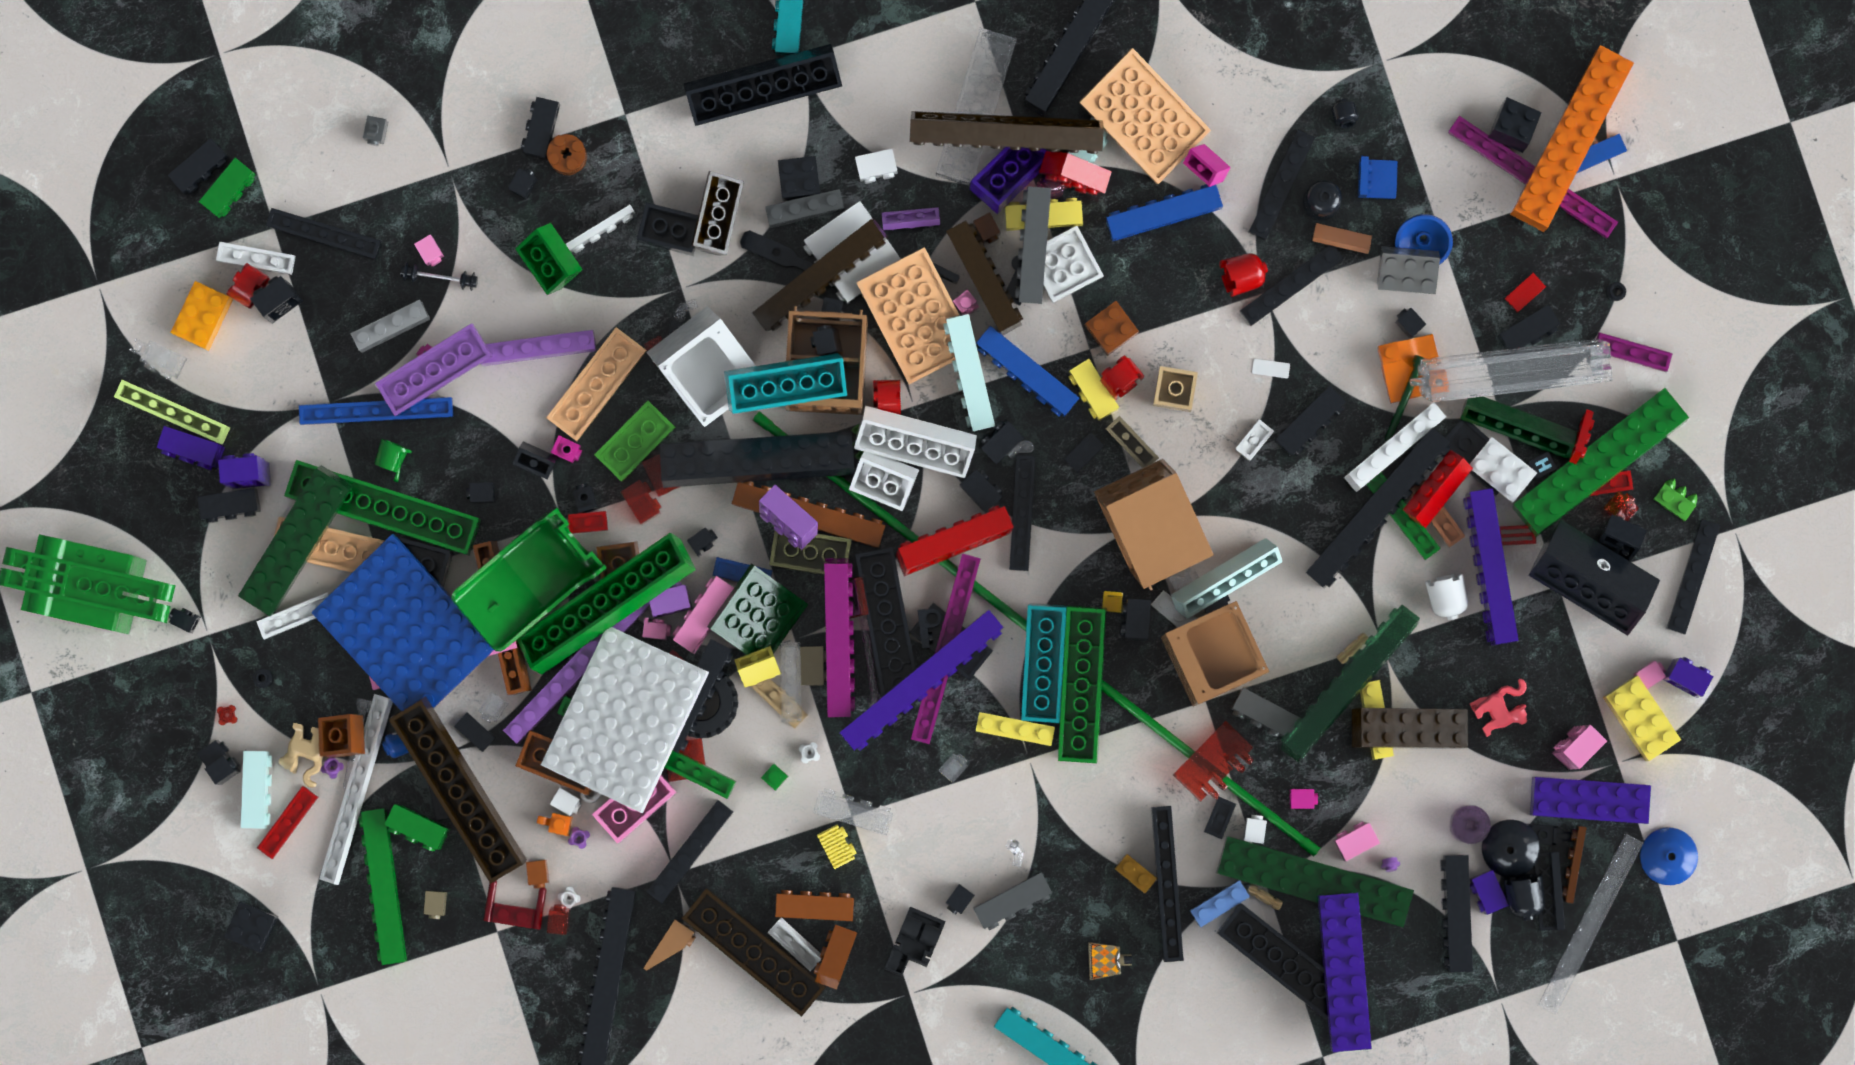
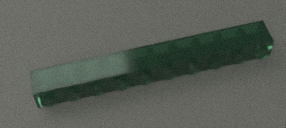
(1350, 683)

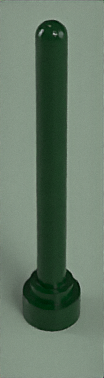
(1404, 400)

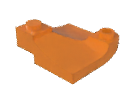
(1398, 365)

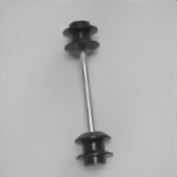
(413, 272)

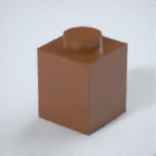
(537, 873)

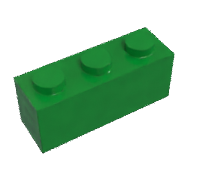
(227, 188)

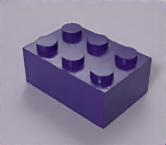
(190, 448)

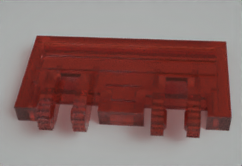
(1211, 762)

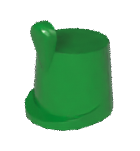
(391, 456)

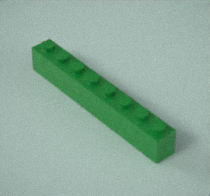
(383, 886)

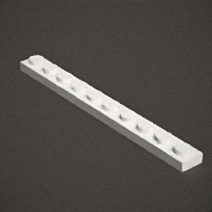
(356, 791)

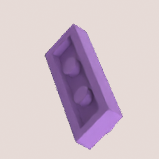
(910, 218)

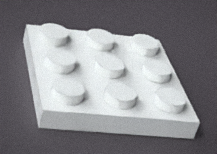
(1069, 265)

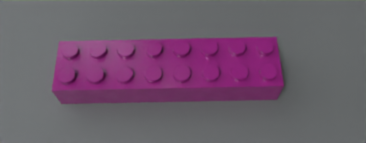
(838, 632)

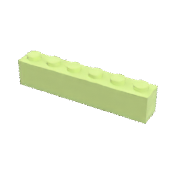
(172, 412)

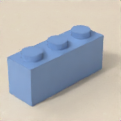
(1219, 903)

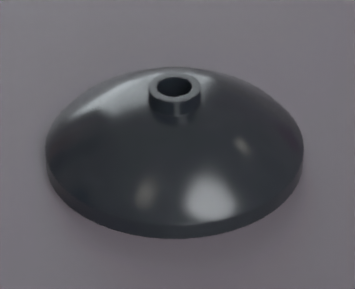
(1513, 834)

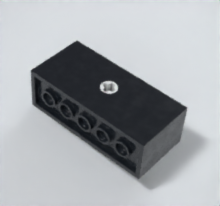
(1594, 577)

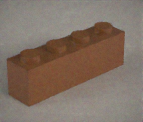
(814, 907)

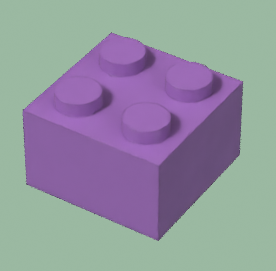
(671, 601)

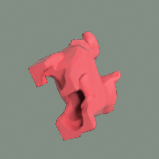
(1497, 708)

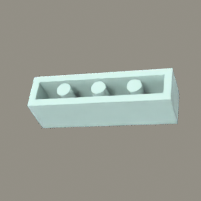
(255, 789)

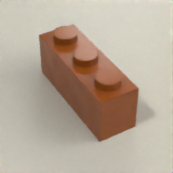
(834, 956)

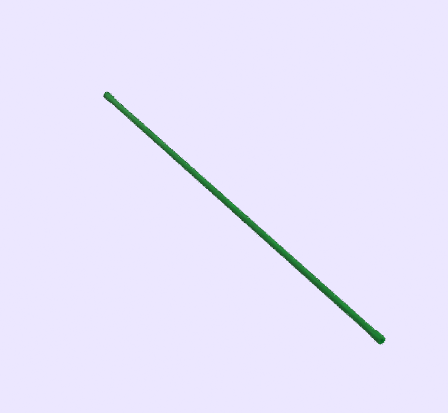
(1303, 841)

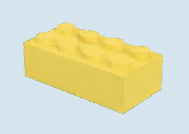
(1641, 718)

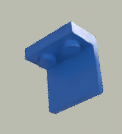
(1377, 178)

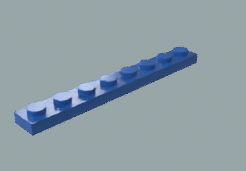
(373, 411)

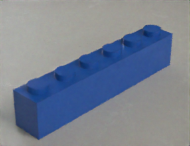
(1163, 213)
(1027, 371)

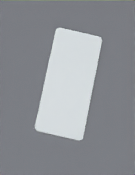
(1271, 368)

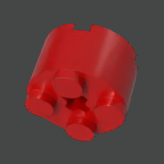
(246, 283)
(1121, 377)
(887, 395)

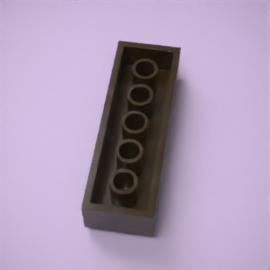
(985, 280)
(1409, 728)

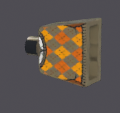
(1106, 960)

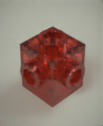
(1621, 506)

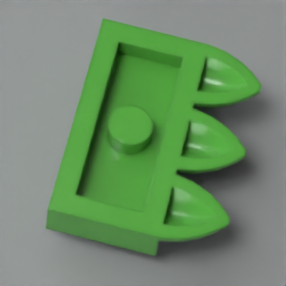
(1675, 500)

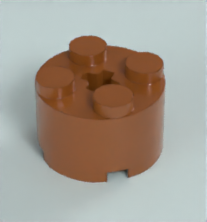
(572, 163)

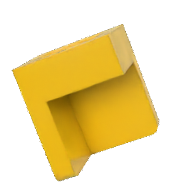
(1112, 601)

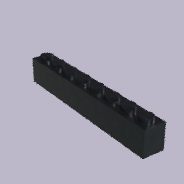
(1167, 884)

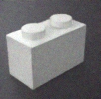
(876, 165)

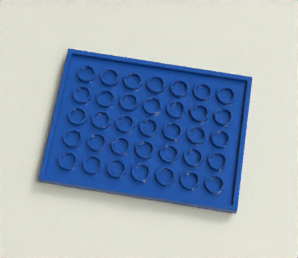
(402, 627)

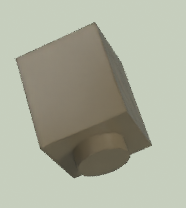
(435, 904)

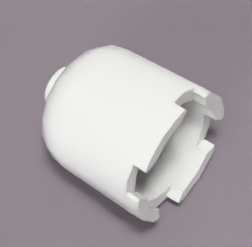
(1448, 596)

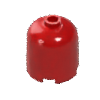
(1243, 273)

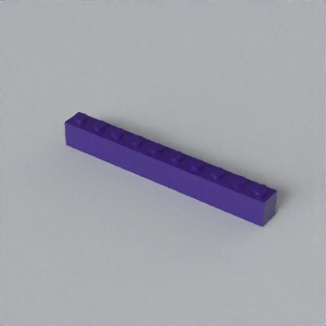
(921, 680)

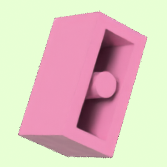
(1356, 841)

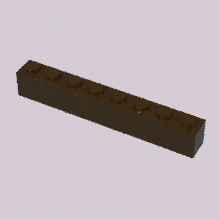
(820, 275)

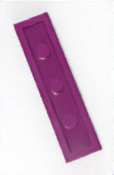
(1637, 353)

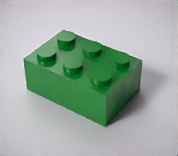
(548, 259)
(417, 827)

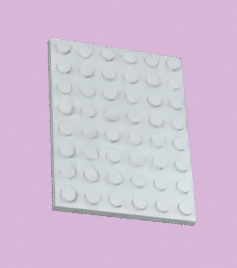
(624, 719)

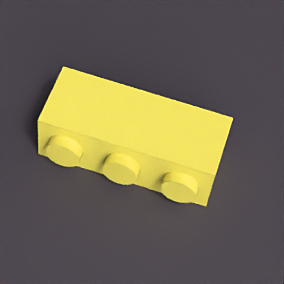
(1092, 390)

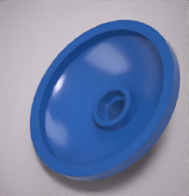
(1435, 229)
(1655, 856)

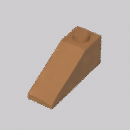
(675, 940)

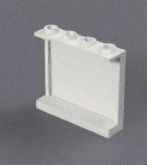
(837, 231)

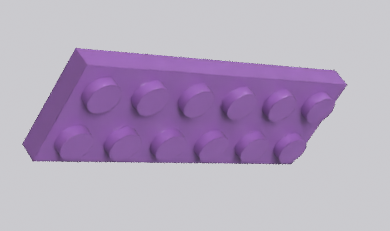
(433, 369)

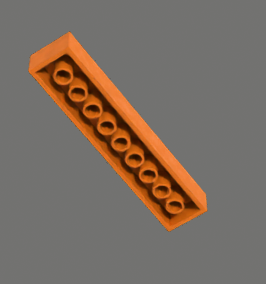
(1572, 138)

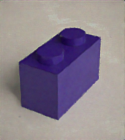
(1488, 892)

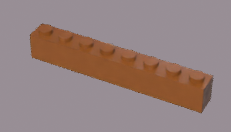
(829, 521)
(511, 661)

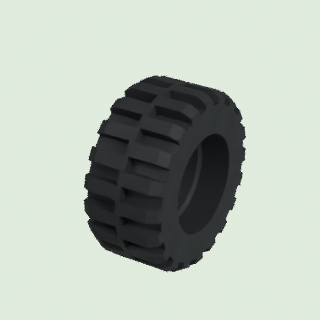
(725, 714)

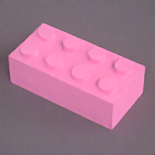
(696, 621)
(1579, 746)
(622, 820)

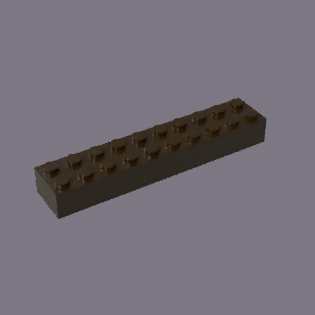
(1006, 131)
(458, 789)

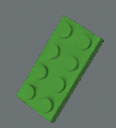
(634, 441)

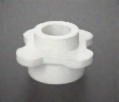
(804, 751)
(569, 902)

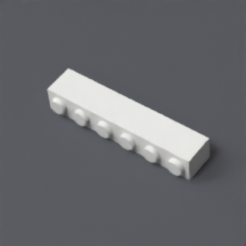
(1395, 447)

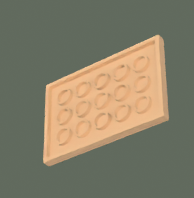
(1144, 116)
(911, 313)

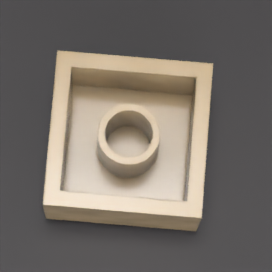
(1175, 389)

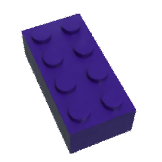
(1006, 176)
(244, 472)

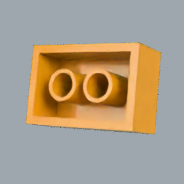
(201, 315)

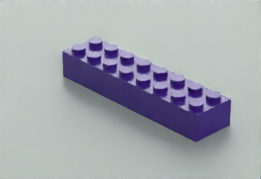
(1491, 567)
(1344, 972)

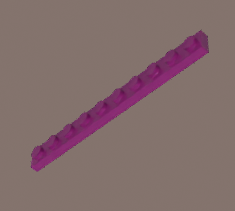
(1522, 169)
(950, 629)

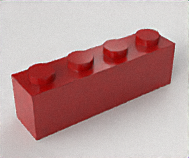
(1437, 489)

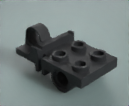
(916, 941)

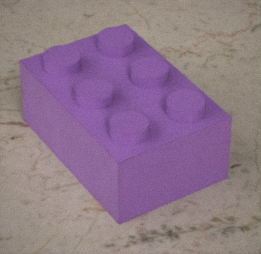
(787, 517)

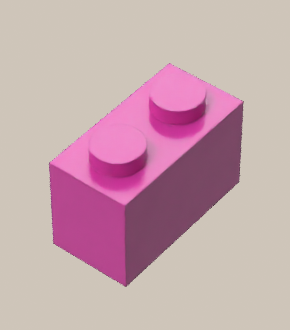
(1206, 165)

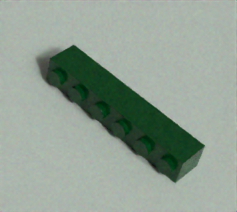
(1519, 425)

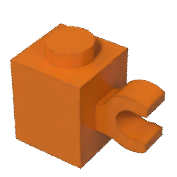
(557, 823)

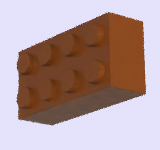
(532, 757)

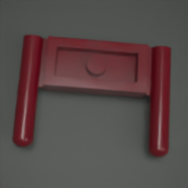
(513, 914)

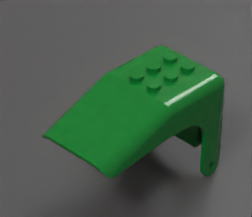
(525, 580)

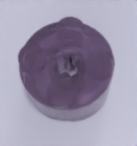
(1480, 827)

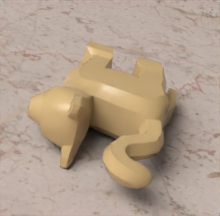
(303, 748)

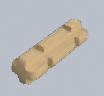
(1352, 648)
(1264, 897)

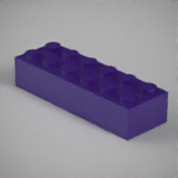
(1590, 800)

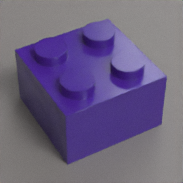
(1688, 677)

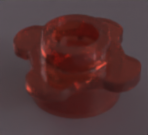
(223, 711)

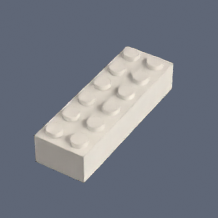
(915, 442)

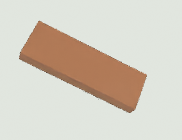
(1342, 238)

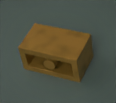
(1135, 873)

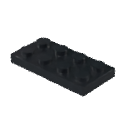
(1468, 442)
(970, 667)

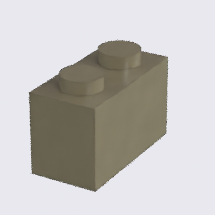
(812, 666)

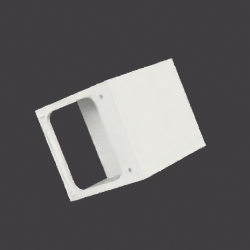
(695, 363)

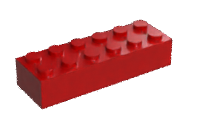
(954, 540)

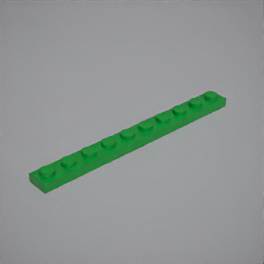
(687, 767)

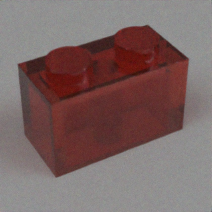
(641, 502)

